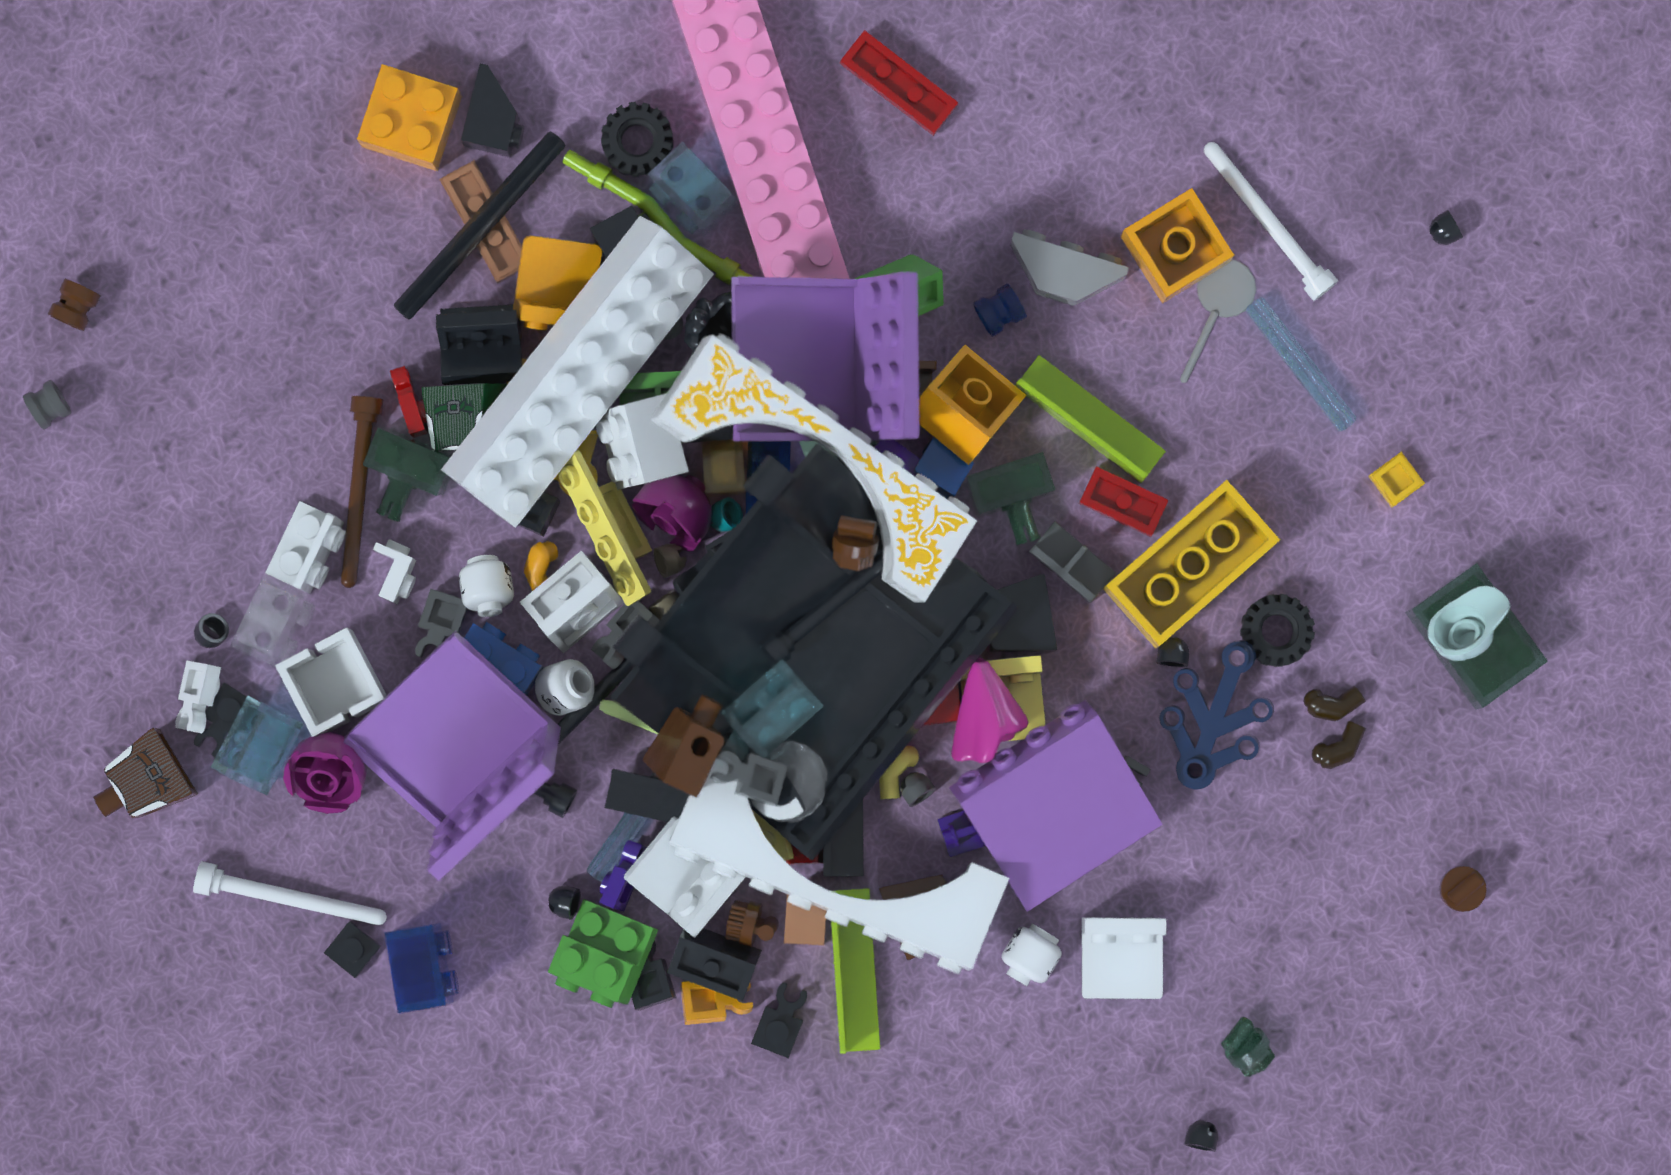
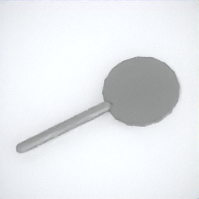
(1223, 295)

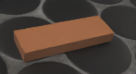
(500, 246)

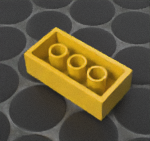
(1191, 564)

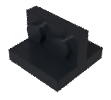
(479, 344)

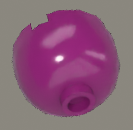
(677, 508)
(325, 773)

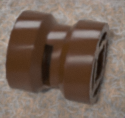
(74, 304)

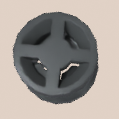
(46, 404)

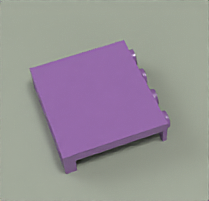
(1056, 804)

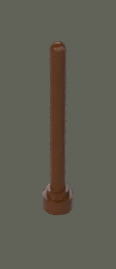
(365, 413)

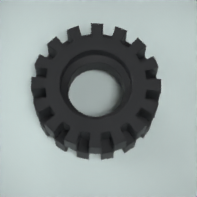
(633, 116)
(1301, 626)

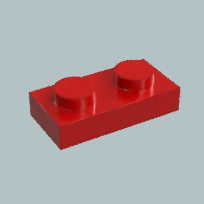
(1123, 501)

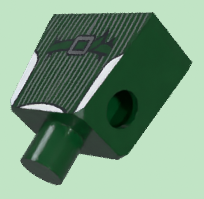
(455, 411)

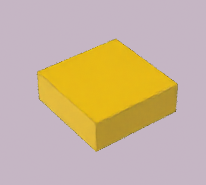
(1396, 479)

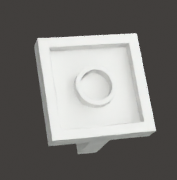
(572, 602)

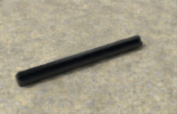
(479, 225)

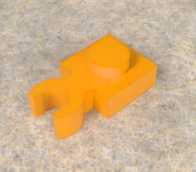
(707, 1005)

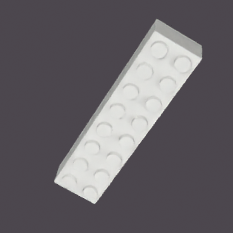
(578, 371)

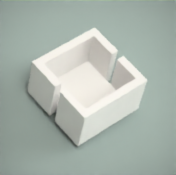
(638, 446)
(332, 683)

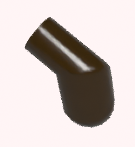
(1330, 707)
(1341, 751)

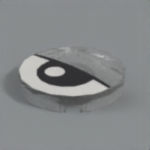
(802, 784)

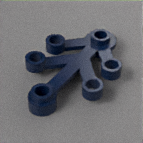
(1213, 721)

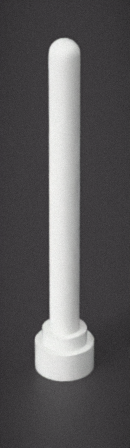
(1315, 278)
(212, 880)

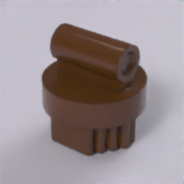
(855, 543)
(1462, 889)
(746, 923)

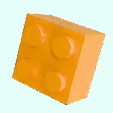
(409, 117)
(1177, 245)
(967, 404)

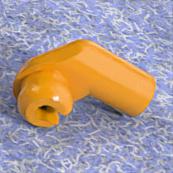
(538, 562)

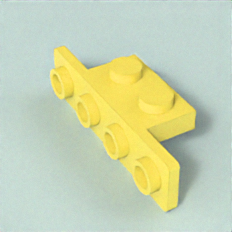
(611, 527)

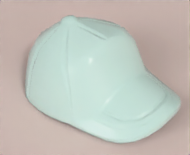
(1467, 624)

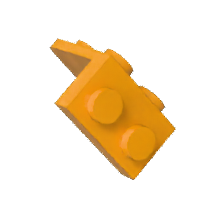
(552, 277)

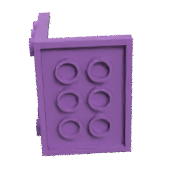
(839, 343)
(458, 747)

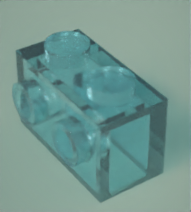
(691, 190)
(772, 709)
(257, 745)

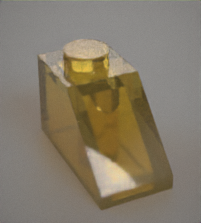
(723, 468)

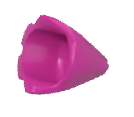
(985, 715)

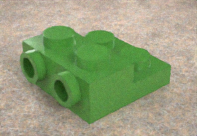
(602, 954)

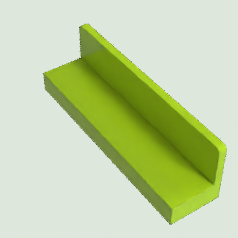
(1090, 419)
(855, 983)

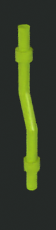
(602, 177)

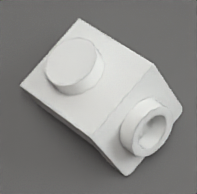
(398, 581)

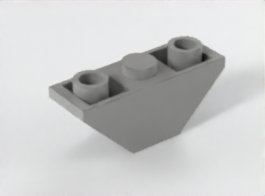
(1064, 270)

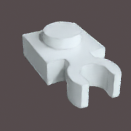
(197, 691)

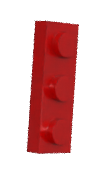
(899, 83)

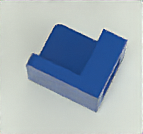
(942, 468)

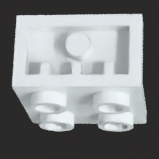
(306, 547)
(678, 886)
(1122, 958)

